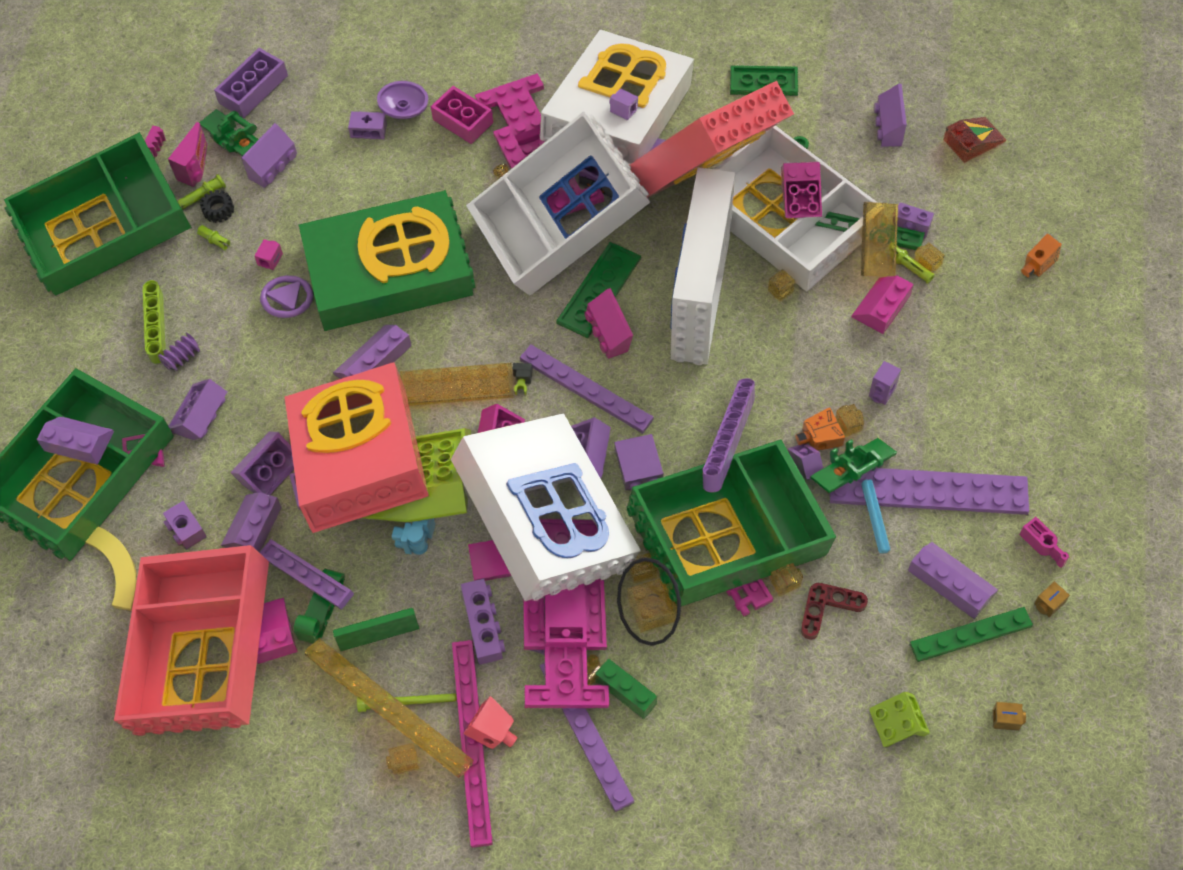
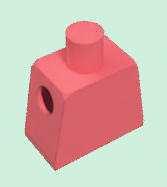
(491, 725)

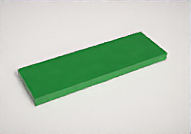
(608, 272)

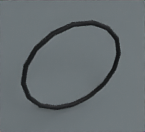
(677, 595)

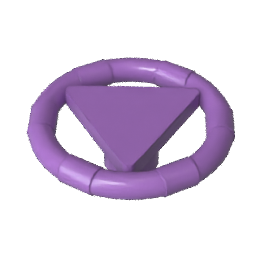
(286, 296)

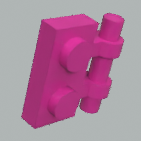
(756, 594)

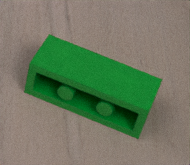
(626, 688)

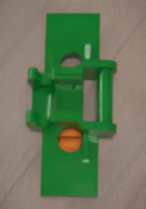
(223, 132)
(852, 464)

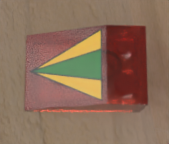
(972, 137)

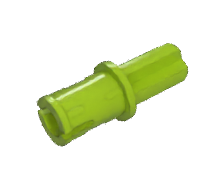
(213, 237)

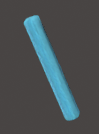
(875, 516)

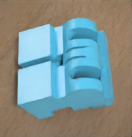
(414, 536)

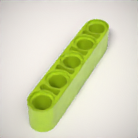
(153, 320)

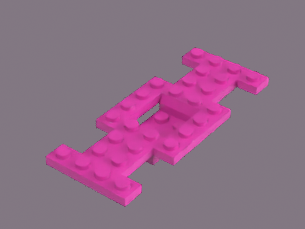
(523, 131)
(572, 625)

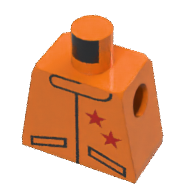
(1042, 256)
(821, 431)

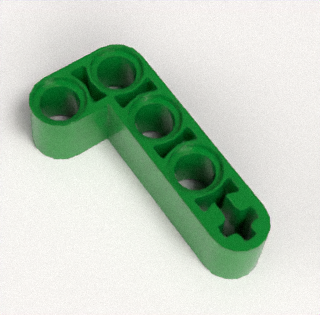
(314, 622)

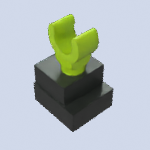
(523, 374)

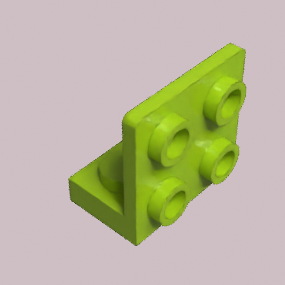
(898, 719)

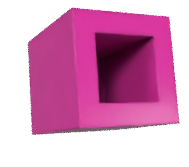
(268, 254)

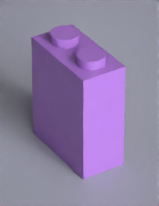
(638, 460)

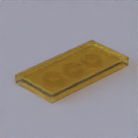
(879, 239)

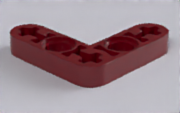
(826, 598)

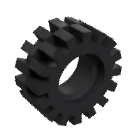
(217, 214)

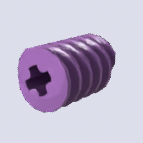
(179, 352)

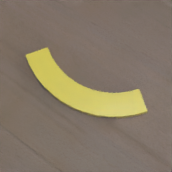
(122, 565)

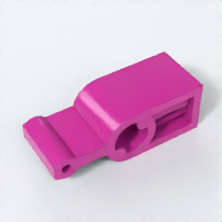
(1036, 533)

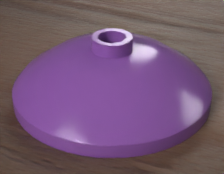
(402, 99)

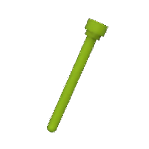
(409, 700)

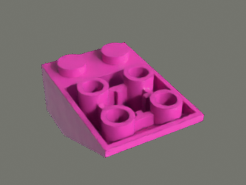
(801, 189)

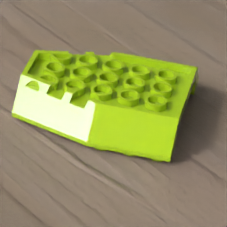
(443, 482)

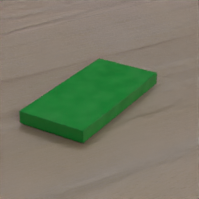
(751, 78)
(376, 629)

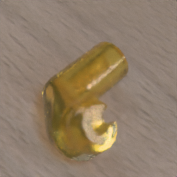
(593, 666)

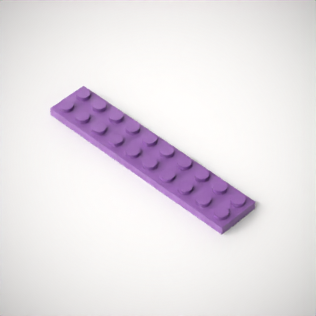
(940, 491)

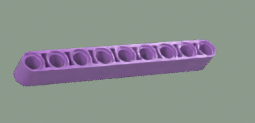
(728, 435)

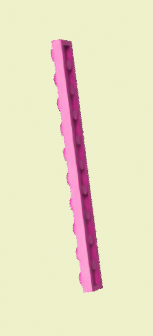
(475, 776)

